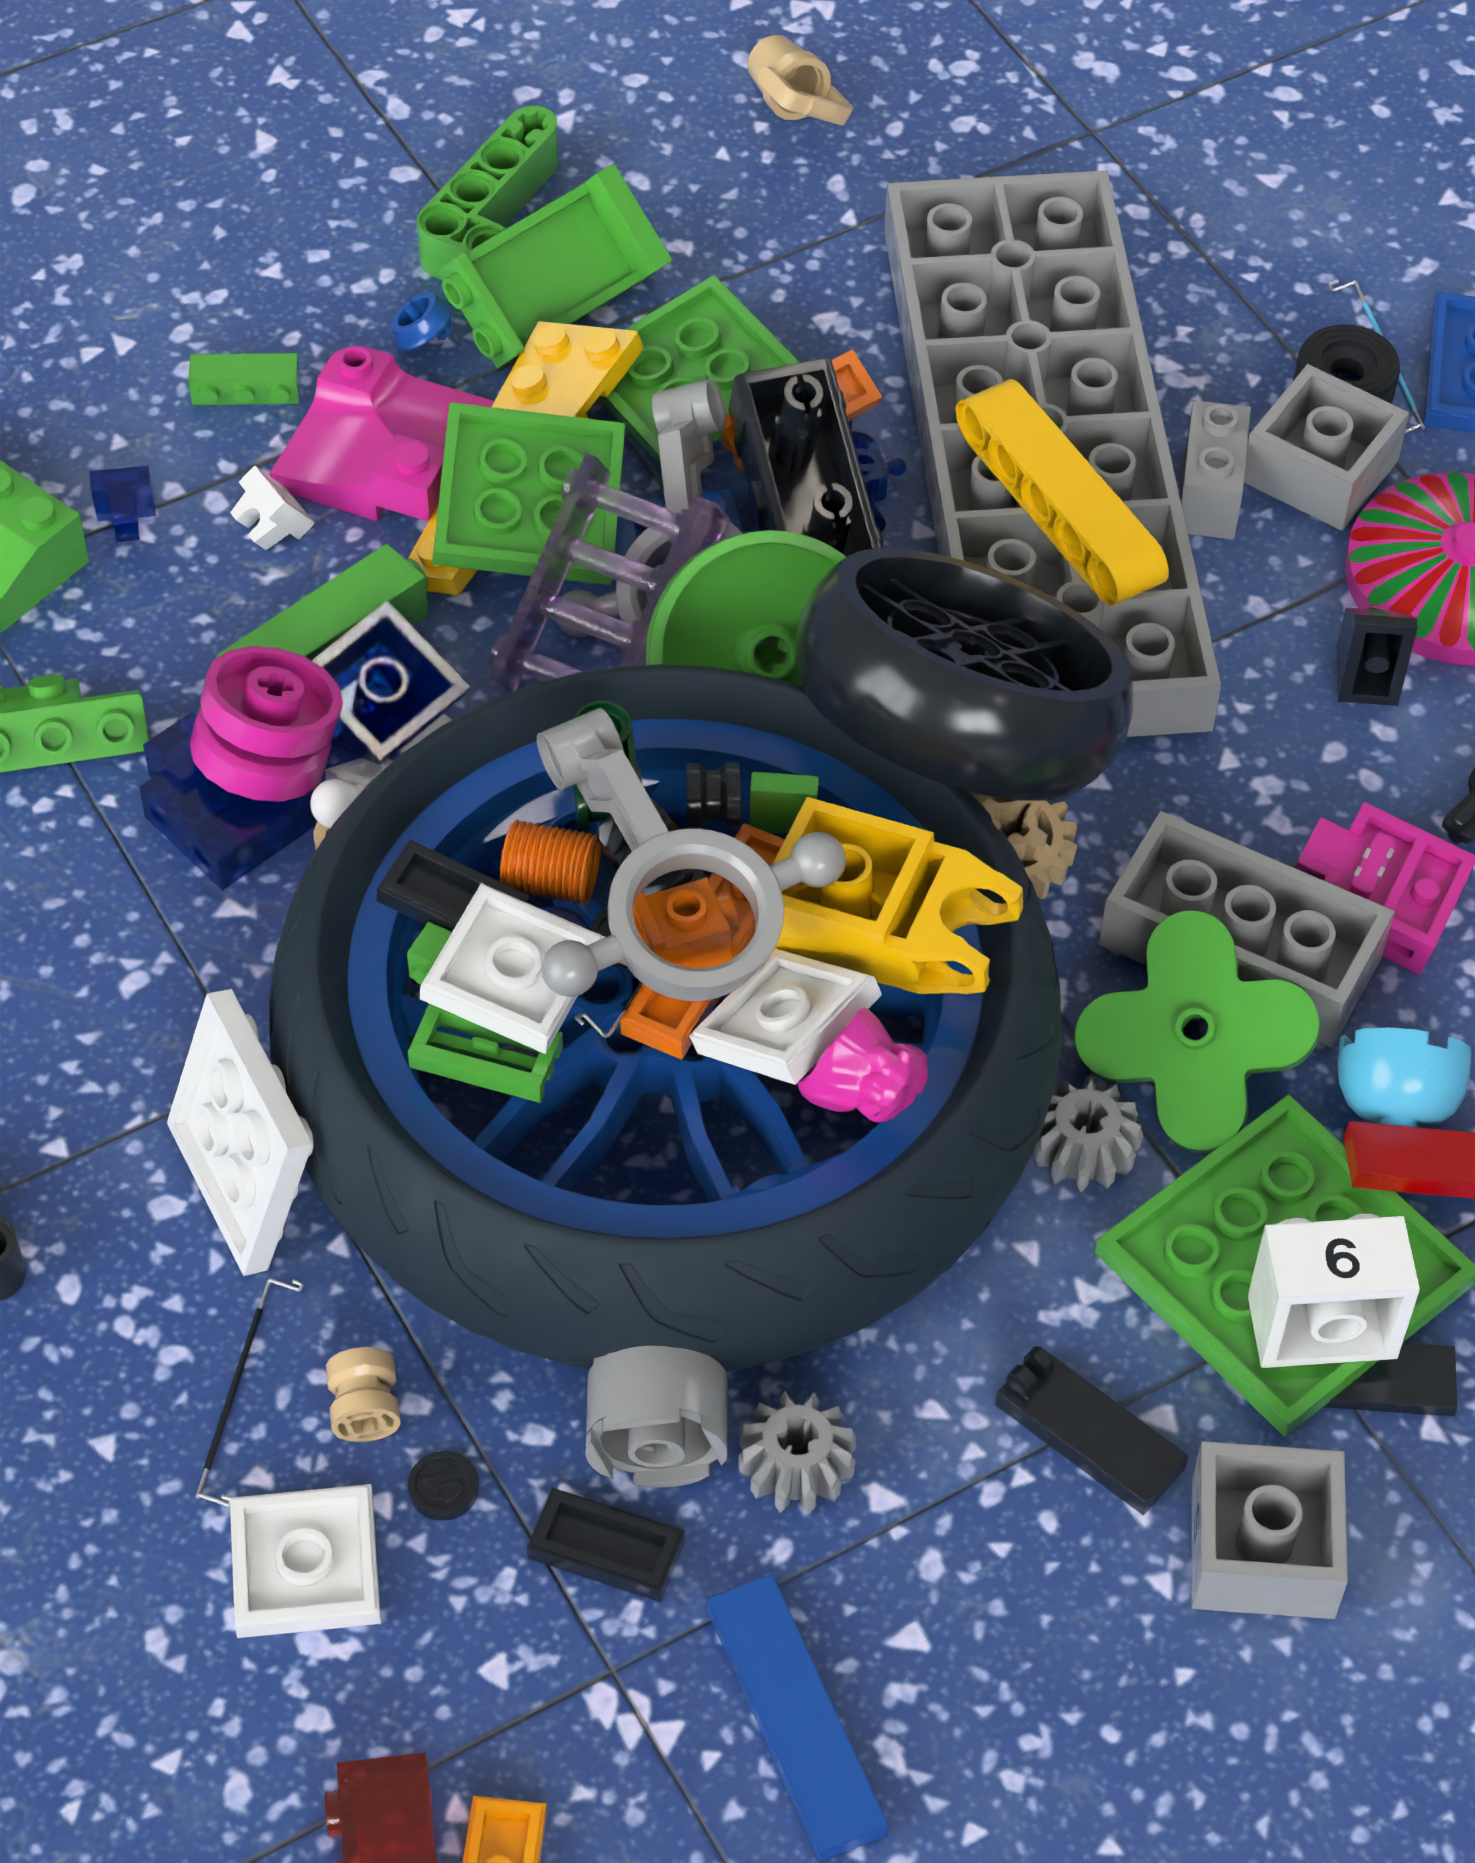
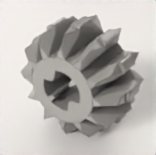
(1088, 1135)
(774, 1468)

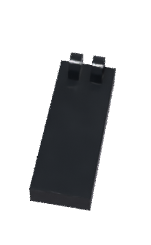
(1090, 1429)

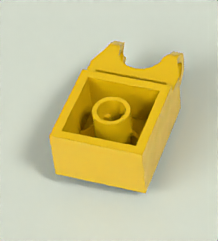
(894, 903)

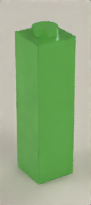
(343, 602)

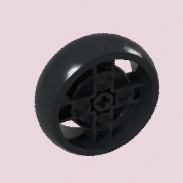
(963, 674)

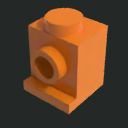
(687, 924)

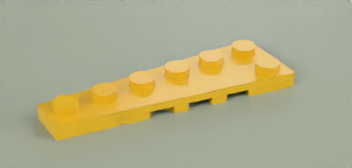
(557, 375)

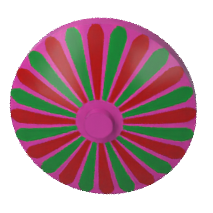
(1418, 557)

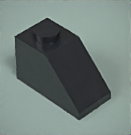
(1374, 655)

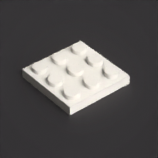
(239, 1131)

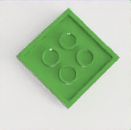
(689, 341)
(507, 485)

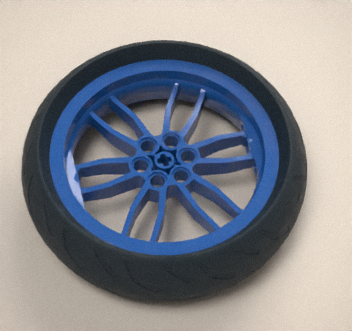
(589, 1276)

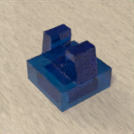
(123, 498)

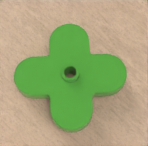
(1203, 1080)

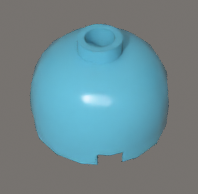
(1401, 1078)

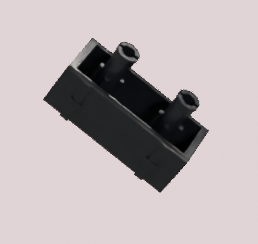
(802, 456)

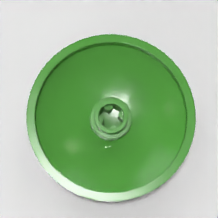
(740, 604)

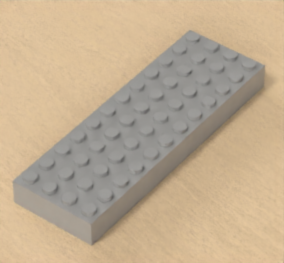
(1039, 290)

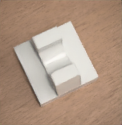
(274, 506)

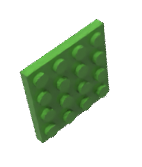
(1201, 1235)

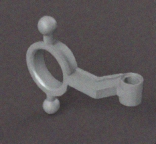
(684, 424)
(592, 757)

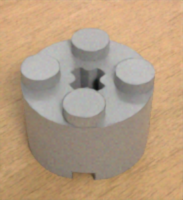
(656, 1415)

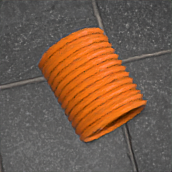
(550, 861)

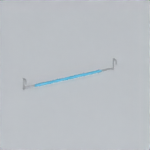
(1375, 325)

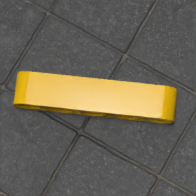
(1062, 492)

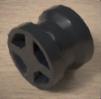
(713, 795)

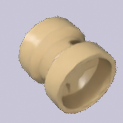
(362, 1388)

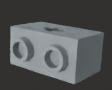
(1214, 468)

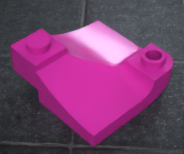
(371, 438)

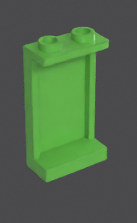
(554, 265)

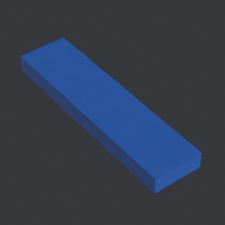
(797, 1718)

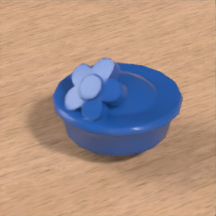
(422, 321)

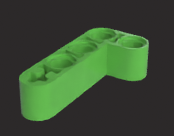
(489, 187)

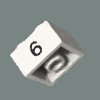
(1332, 1291)

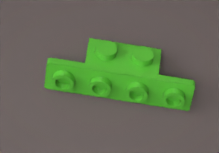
(55, 725)

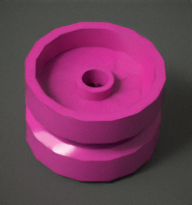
(265, 723)

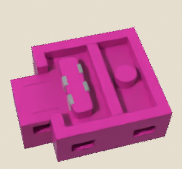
(1394, 868)

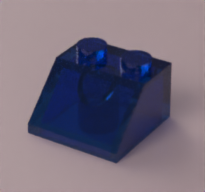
(387, 684)

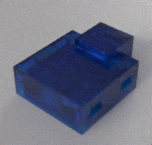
(209, 825)

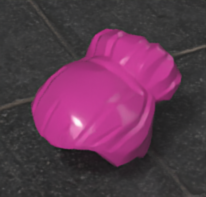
(866, 1072)

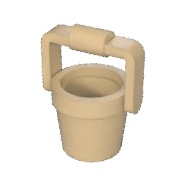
(796, 82)

